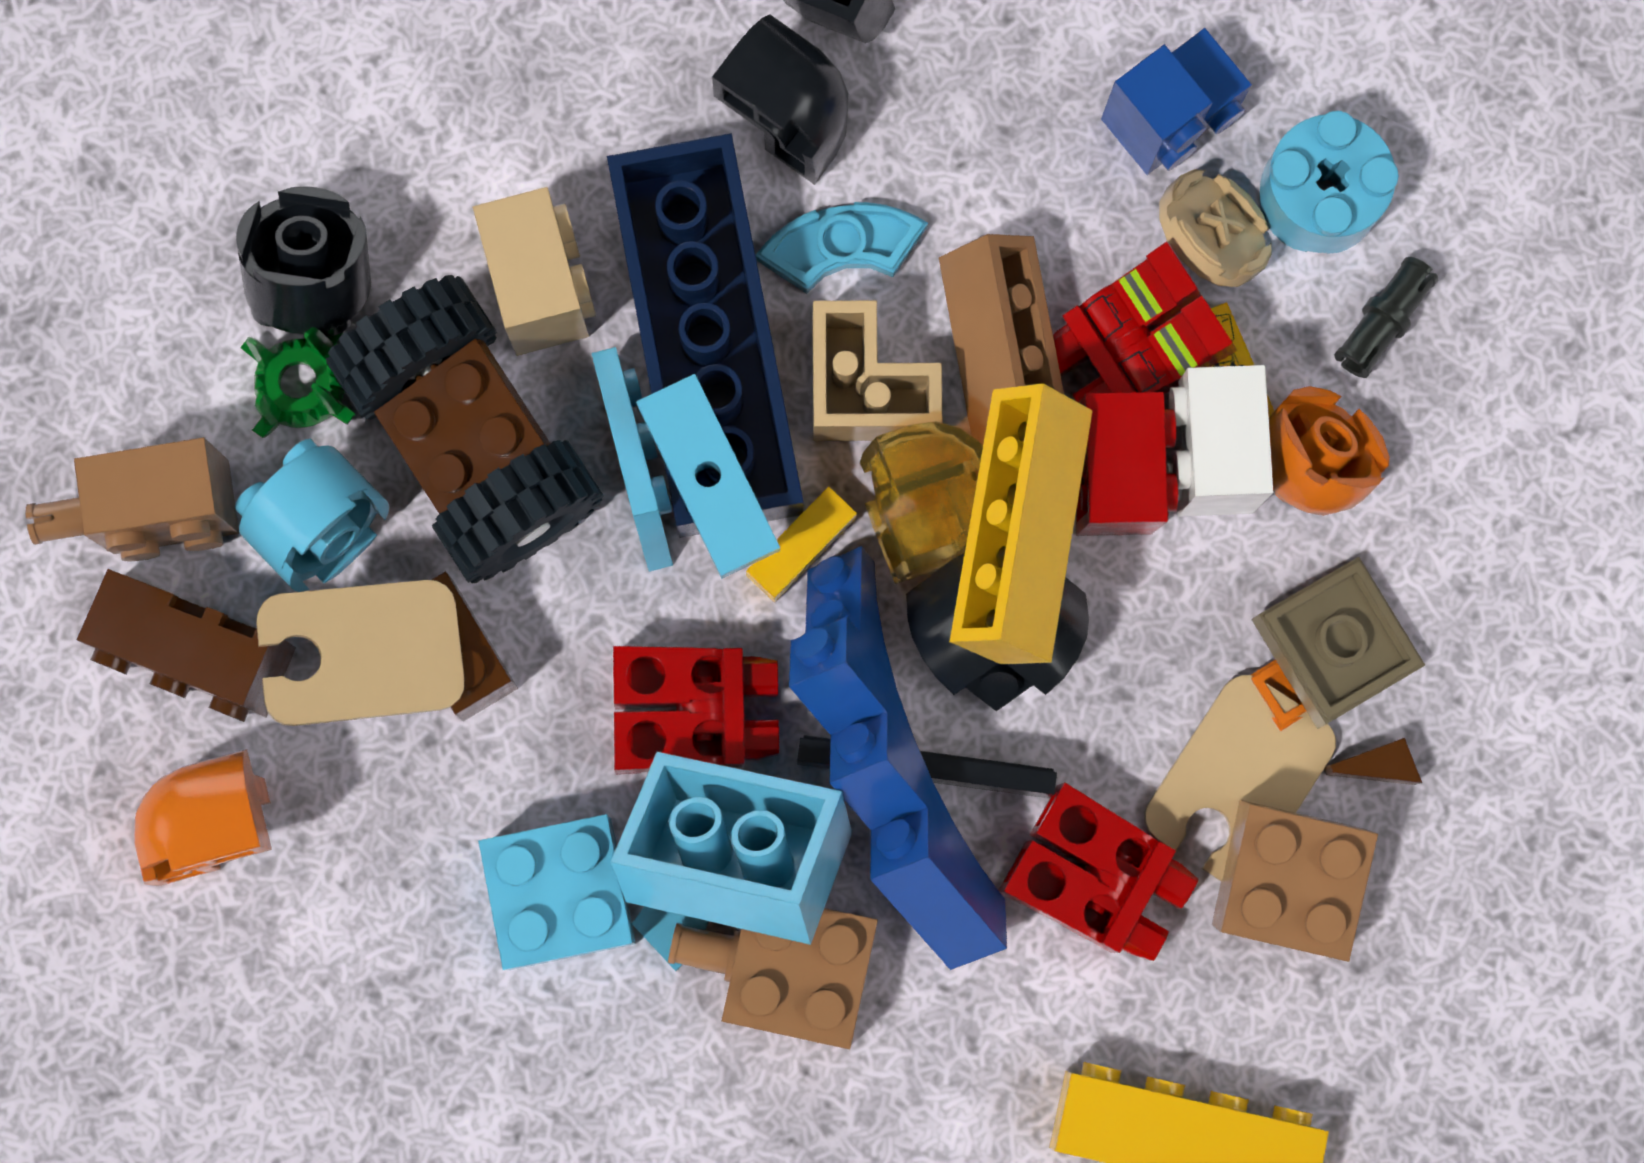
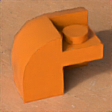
(201, 819)

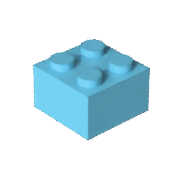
(555, 892)

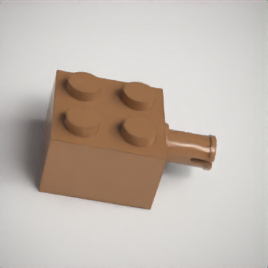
(145, 501)
(786, 983)

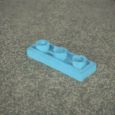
(693, 441)

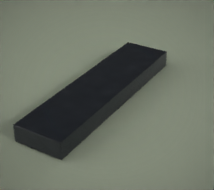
(956, 770)

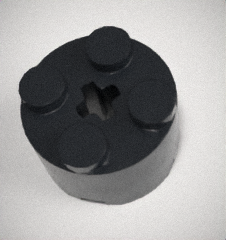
(304, 261)

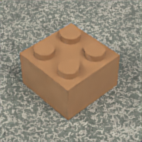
(1294, 880)

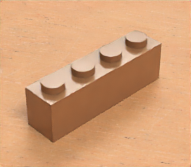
(998, 320)

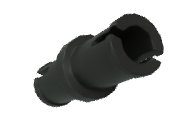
(1386, 317)

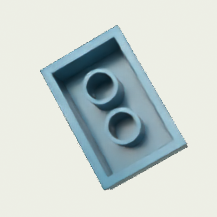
(733, 847)

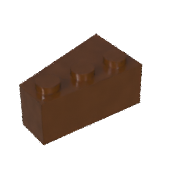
(181, 645)

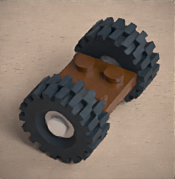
(463, 427)

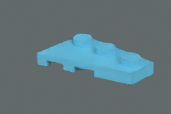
(634, 447)

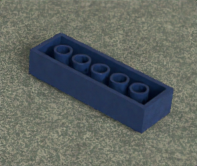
(706, 307)

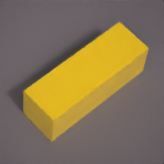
(802, 544)

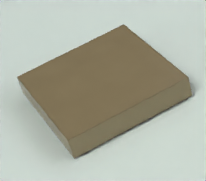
(1338, 642)

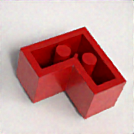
(1125, 465)

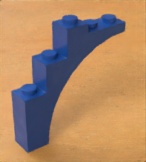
(916, 849)

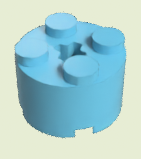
(1335, 150)
(310, 515)

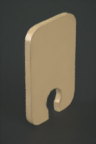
(379, 650)
(1235, 758)

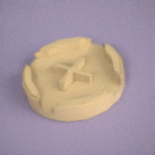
(1214, 228)

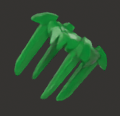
(302, 412)

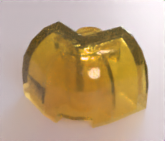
(922, 495)

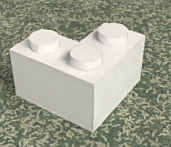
(1225, 441)

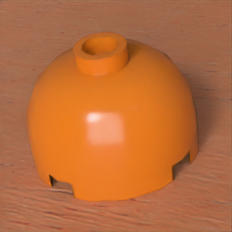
(1323, 454)

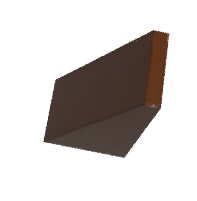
(1385, 764)

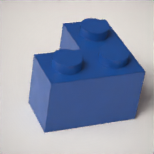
(1173, 100)

